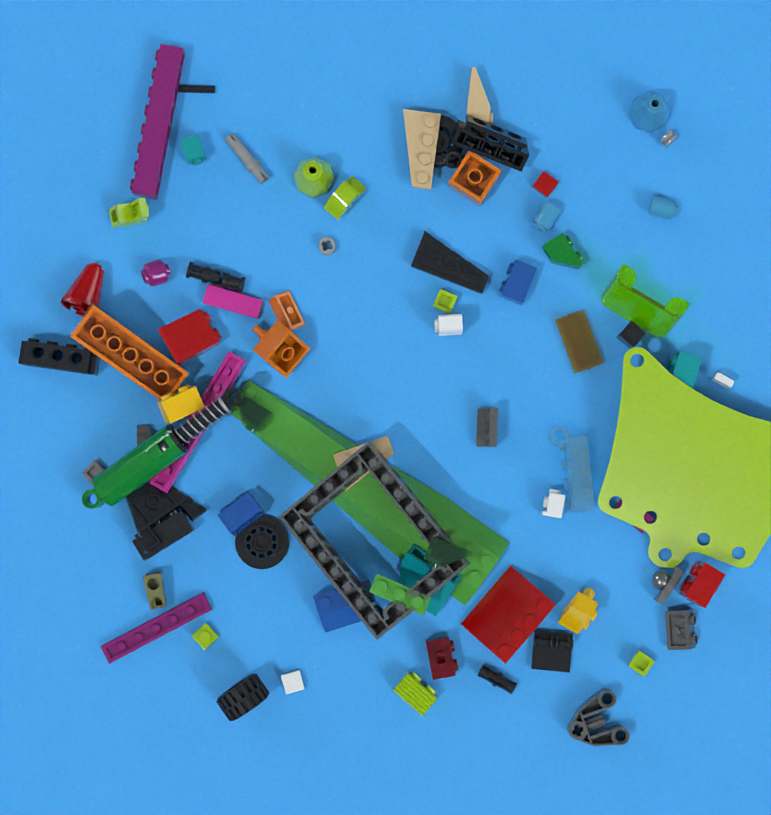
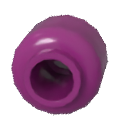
(155, 273)

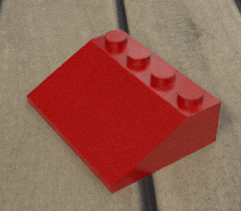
(508, 614)

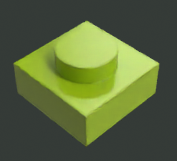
(445, 301)
(205, 636)
(641, 663)

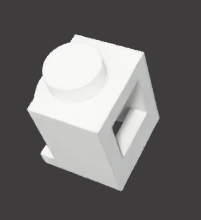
(554, 504)

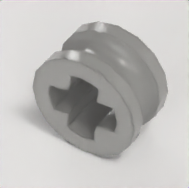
(668, 138)
(328, 251)

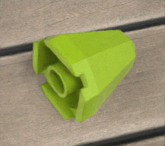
(317, 183)

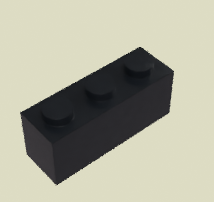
(167, 532)

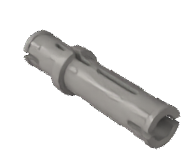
(250, 162)

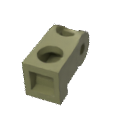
(155, 590)

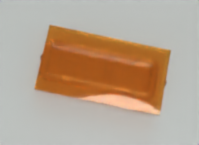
(579, 341)

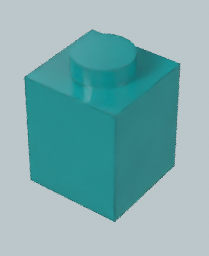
(193, 150)

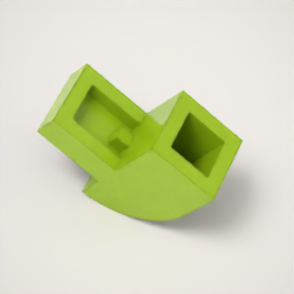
(344, 197)
(129, 214)

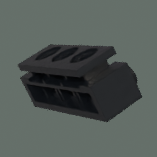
(498, 145)
(28, 357)

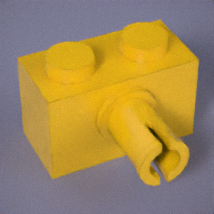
(180, 404)
(579, 611)

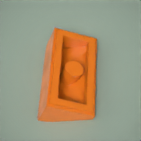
(286, 310)

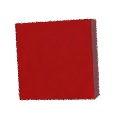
(545, 184)

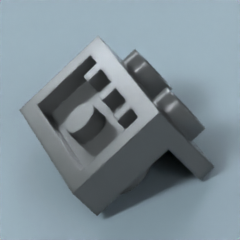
(487, 427)
(681, 629)

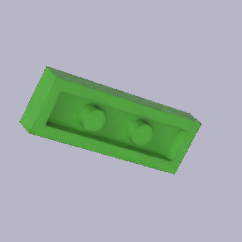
(395, 591)

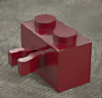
(440, 657)

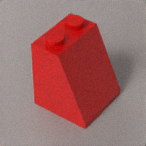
(190, 336)

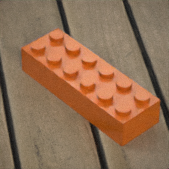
(128, 353)

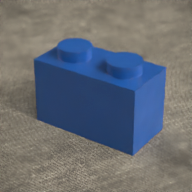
(518, 282)
(240, 513)

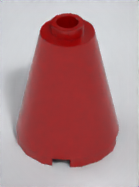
(85, 289)

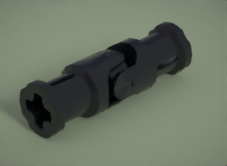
(210, 275)

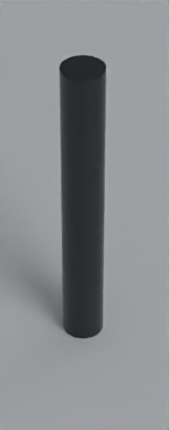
(196, 89)

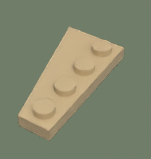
(421, 138)

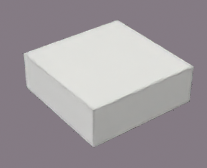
(722, 380)
(292, 682)

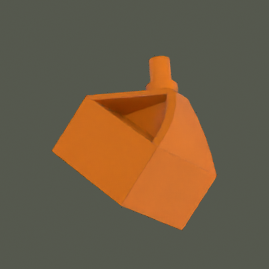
(280, 348)

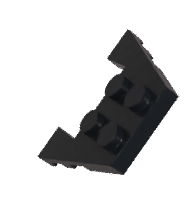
(151, 504)

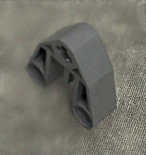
(601, 737)

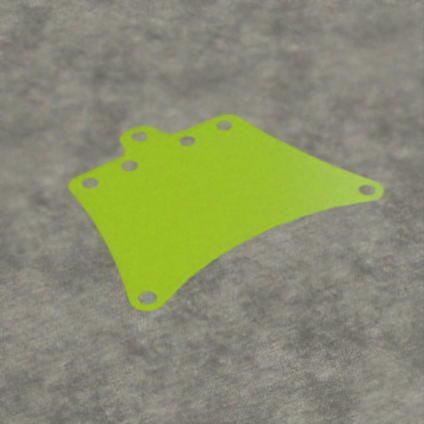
(690, 465)

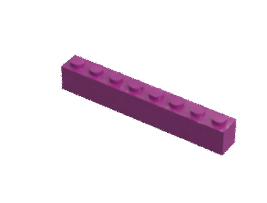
(158, 121)

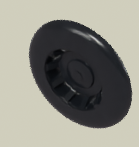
(443, 141)
(262, 542)

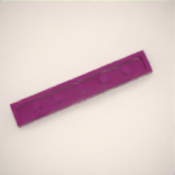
(156, 628)

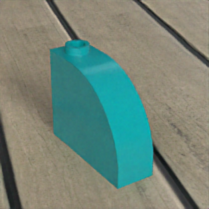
(415, 567)

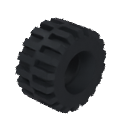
(242, 697)

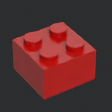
(701, 584)

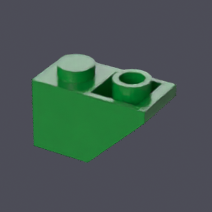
(560, 252)

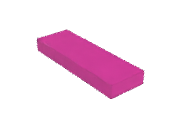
(232, 301)

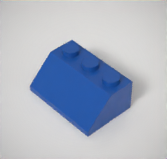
(334, 609)

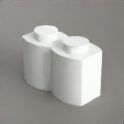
(448, 325)

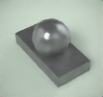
(665, 583)

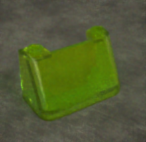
(638, 307)

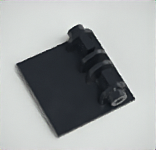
(552, 651)

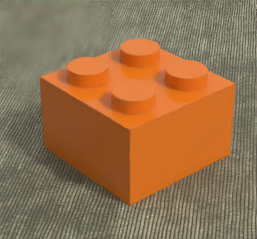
(474, 178)

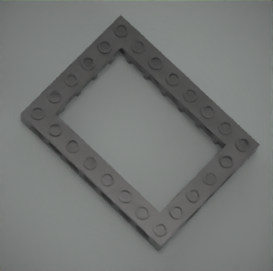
(299, 522)

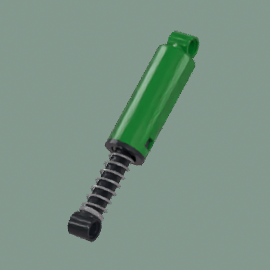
(155, 454)

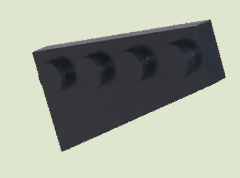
(446, 264)

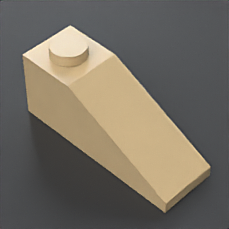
(478, 104)

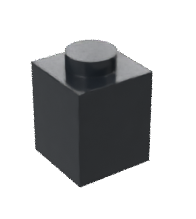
(631, 335)

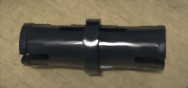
(497, 679)

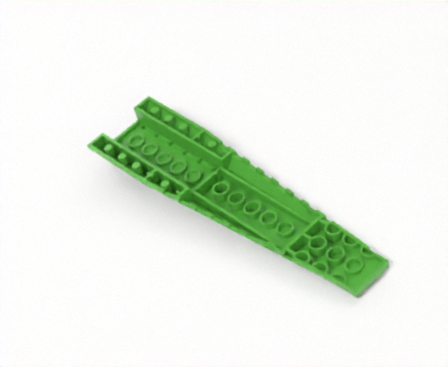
(310, 450)

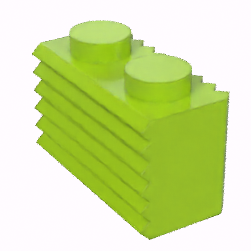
(415, 693)

